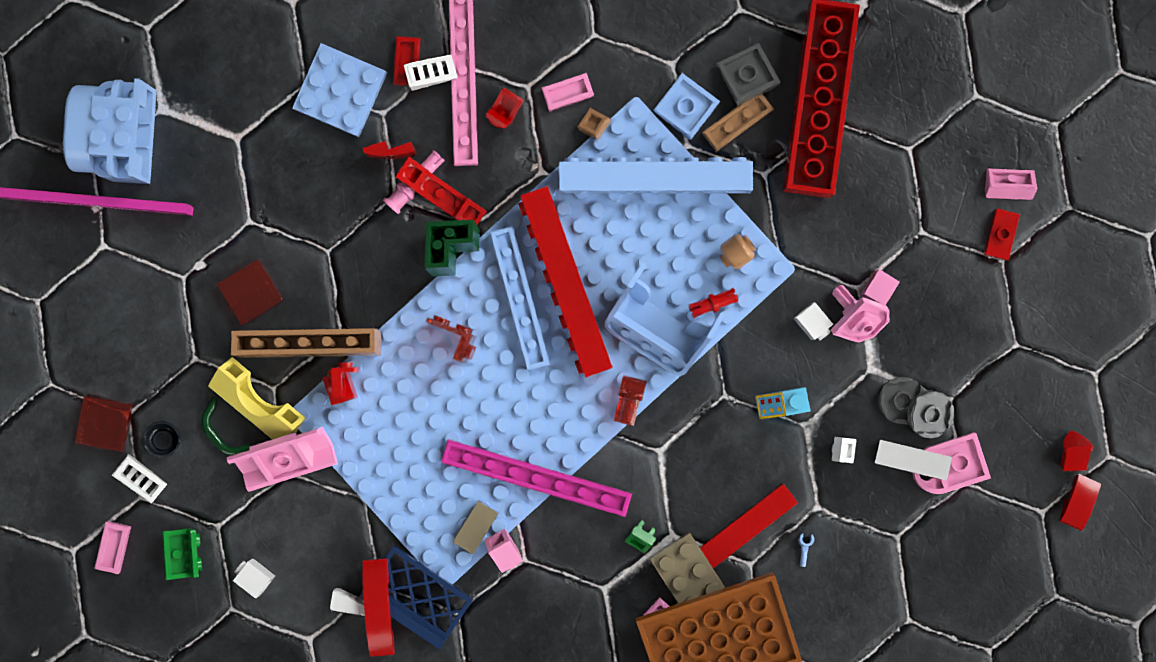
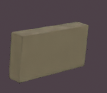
(475, 527)

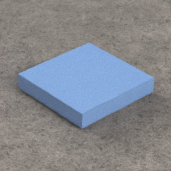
(686, 106)

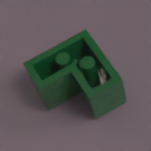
(447, 239)

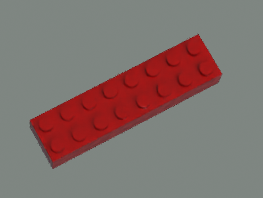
(821, 98)

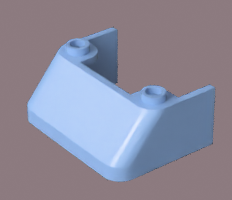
(656, 332)

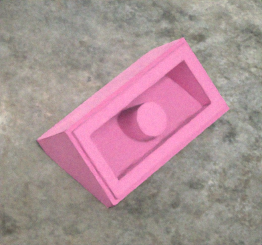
(1010, 184)

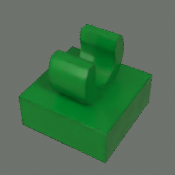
(640, 539)

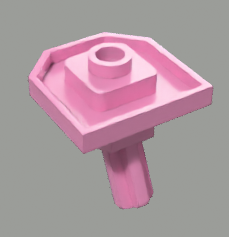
(861, 317)

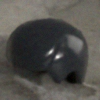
(162, 439)

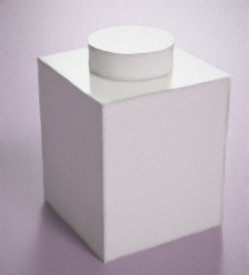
(813, 322)
(253, 577)

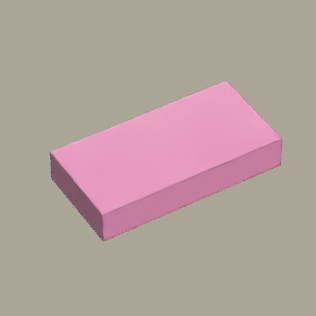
(567, 92)
(112, 547)

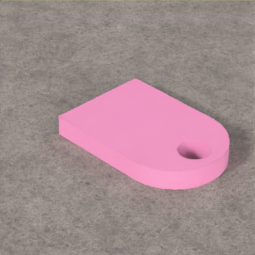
(966, 467)

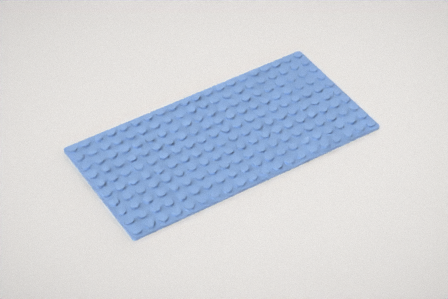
(548, 416)

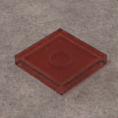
(250, 292)
(104, 423)

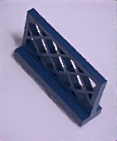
(410, 617)

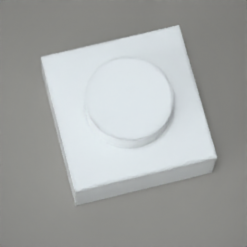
(843, 449)

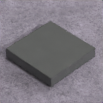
(748, 74)

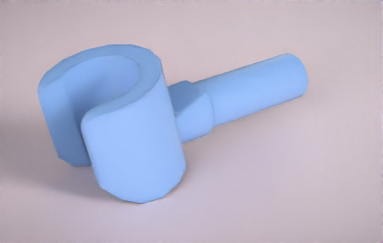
(804, 548)

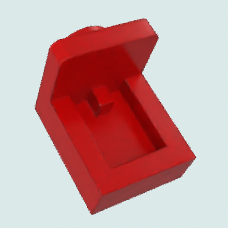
(504, 109)
(337, 383)

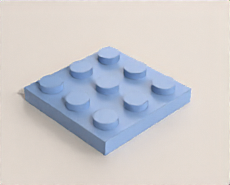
(339, 90)

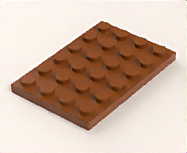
(723, 626)

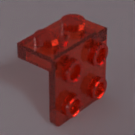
(465, 348)

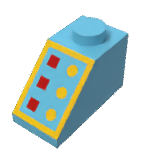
(782, 403)

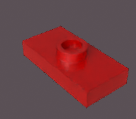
(1001, 234)

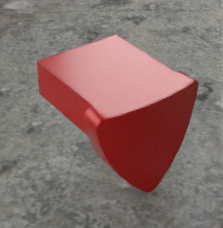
(1075, 452)

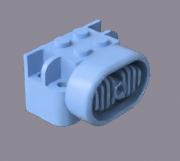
(111, 130)

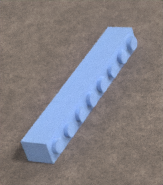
(655, 177)

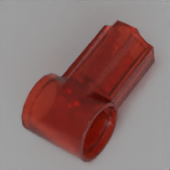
(630, 394)

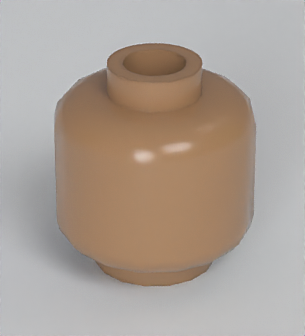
(737, 251)

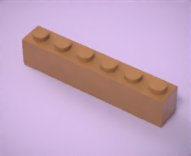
(306, 343)

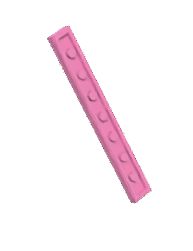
(464, 87)

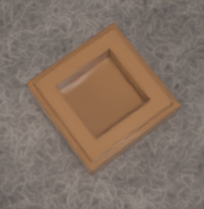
(594, 124)

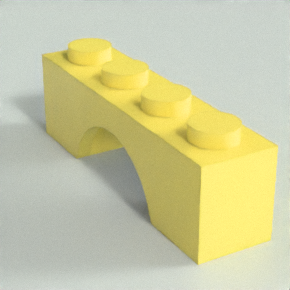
(234, 386)

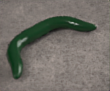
(214, 437)

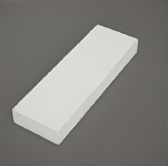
(913, 460)

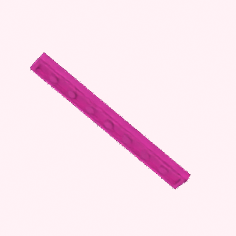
(96, 201)
(536, 477)

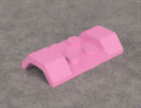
(285, 458)

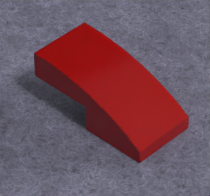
(382, 151)
(1080, 502)

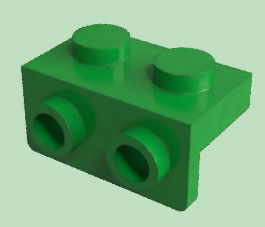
(181, 553)

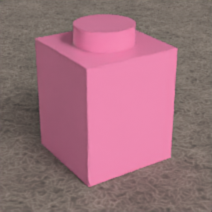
(879, 287)
(503, 550)

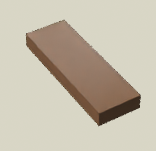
(737, 122)

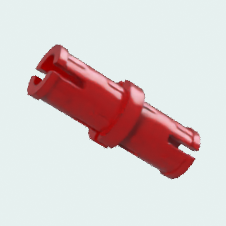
(713, 303)

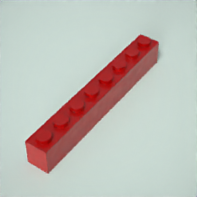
(566, 281)

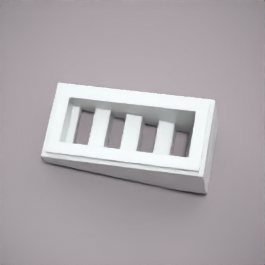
(419, 65)
(134, 485)
(346, 602)

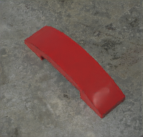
(439, 192)
(377, 607)

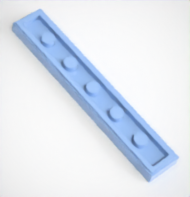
(519, 298)

